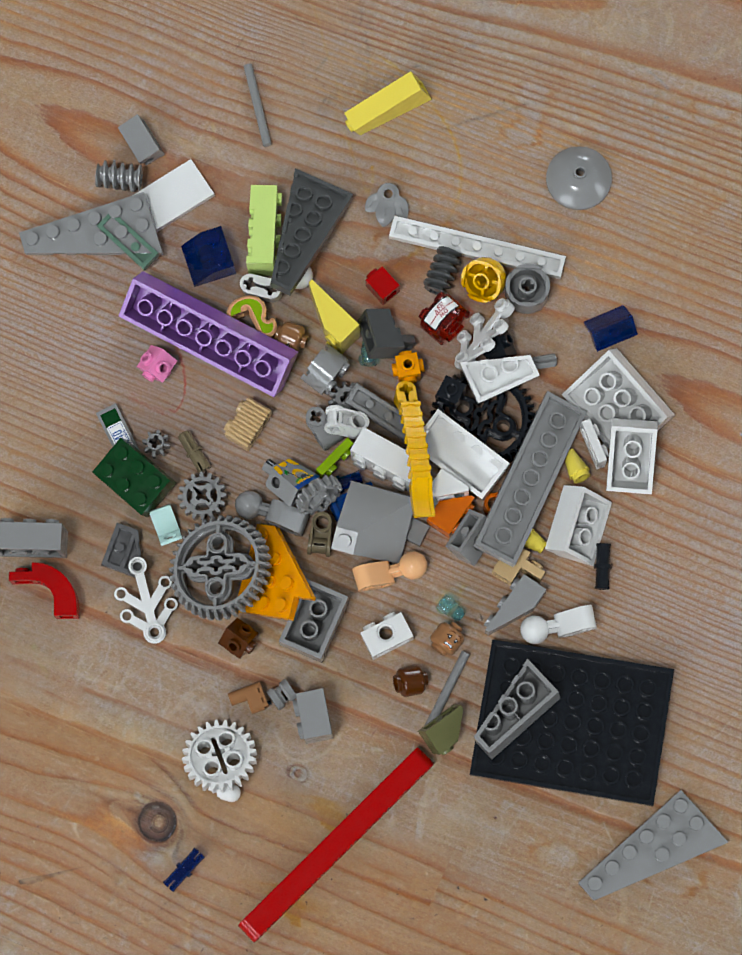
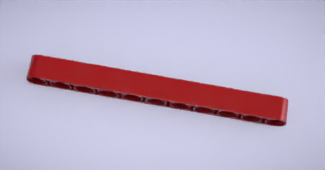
(335, 845)

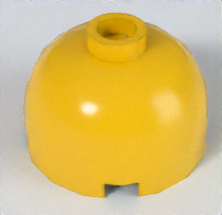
(483, 279)

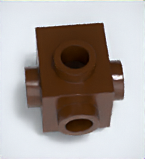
(239, 638)

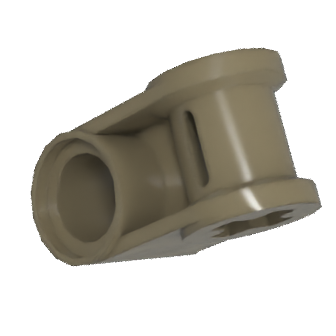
(319, 536)

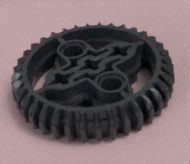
(501, 418)

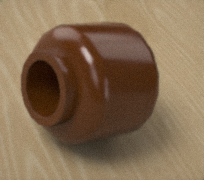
(410, 681)

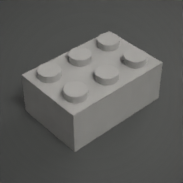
(33, 538)
(315, 622)

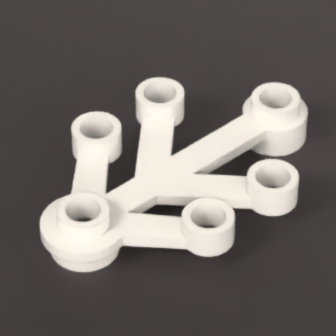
(484, 336)
(146, 604)

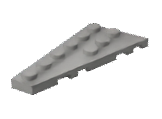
(81, 235)
(664, 840)

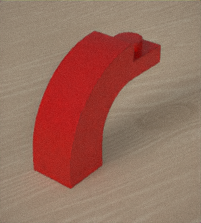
(65, 597)

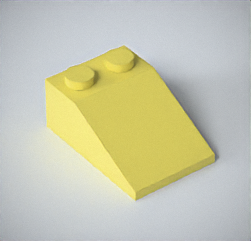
(336, 323)

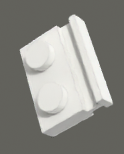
(597, 451)

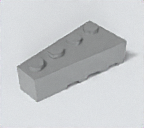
(516, 710)

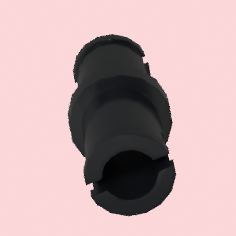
(602, 566)

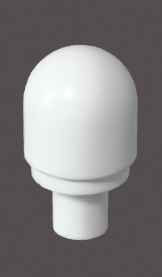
(228, 795)

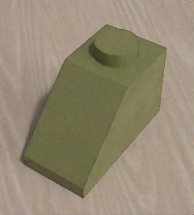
(443, 730)

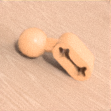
(382, 574)

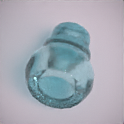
(363, 358)
(450, 608)

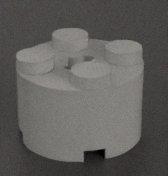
(538, 283)
(325, 369)

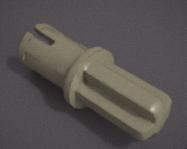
(194, 451)

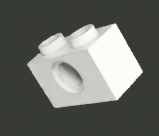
(379, 646)

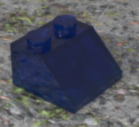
(208, 257)

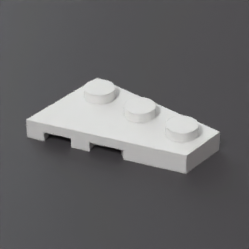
(496, 376)

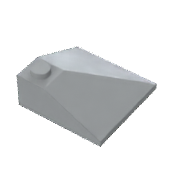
(373, 523)

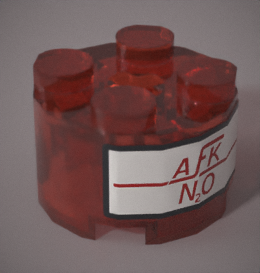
(443, 318)

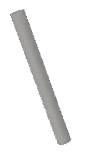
(257, 105)
(448, 687)

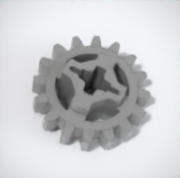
(318, 495)
(195, 504)

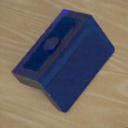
(611, 327)

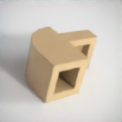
(508, 573)

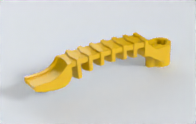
(418, 460)

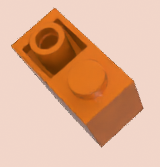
(450, 514)

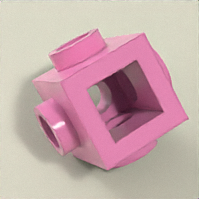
(156, 364)

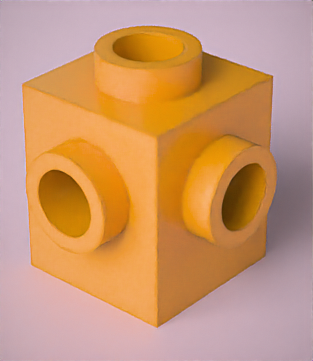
(410, 374)

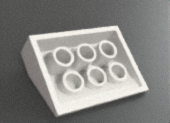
(616, 390)

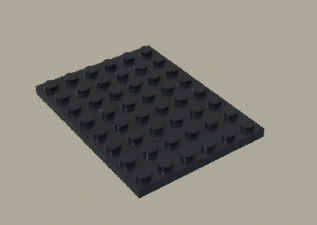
(595, 739)

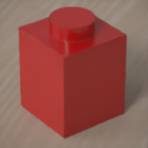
(382, 285)

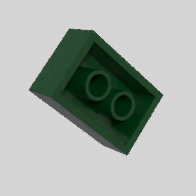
(134, 477)

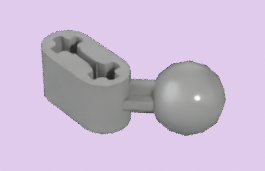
(277, 514)

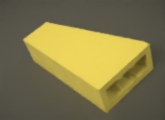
(387, 104)

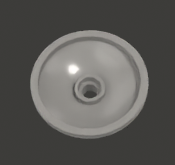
(578, 191)

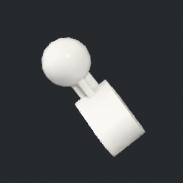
(264, 283)
(566, 623)

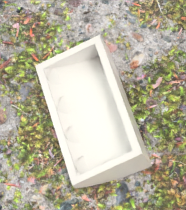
(463, 455)

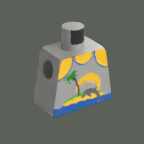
(287, 479)

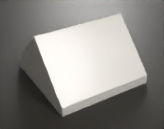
(447, 487)

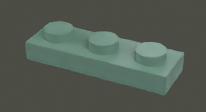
(143, 260)

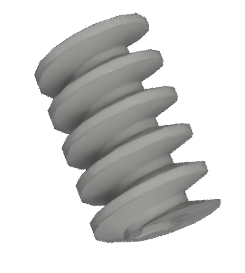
(118, 176)

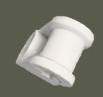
(345, 421)

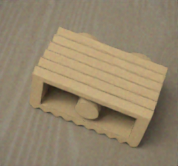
(247, 423)

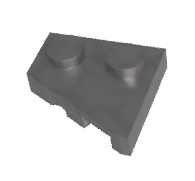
(121, 549)

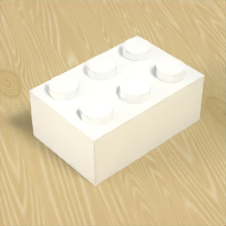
(631, 456)
(382, 458)

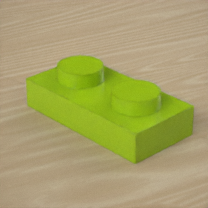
(341, 452)

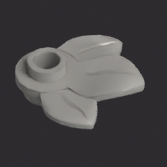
(387, 207)

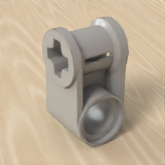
(323, 438)

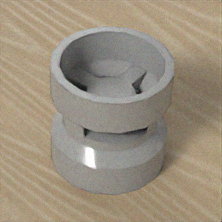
(277, 697)

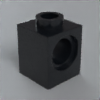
(451, 392)

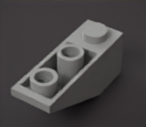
(520, 602)

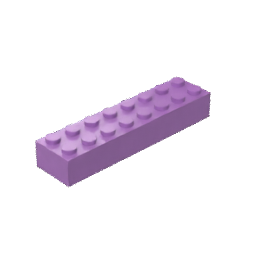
(208, 334)

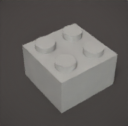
(314, 716)

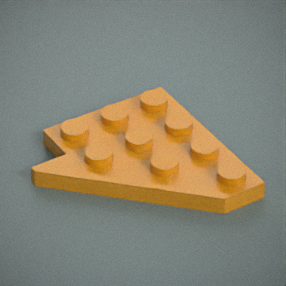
(286, 581)

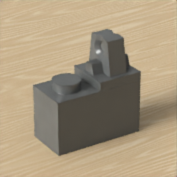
(381, 336)

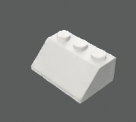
(578, 524)

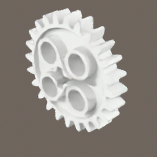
(200, 763)

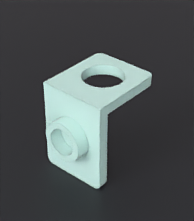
(165, 524)

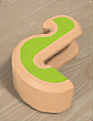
(257, 311)

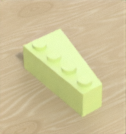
(263, 229)

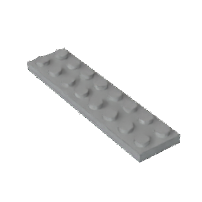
(529, 479)

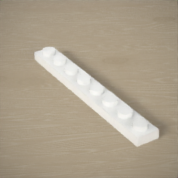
(474, 246)

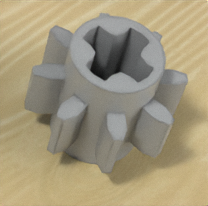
(152, 440)

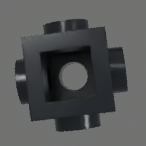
(503, 347)

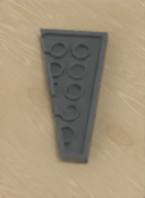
(308, 222)

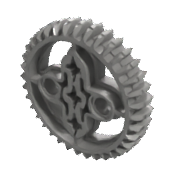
(239, 567)

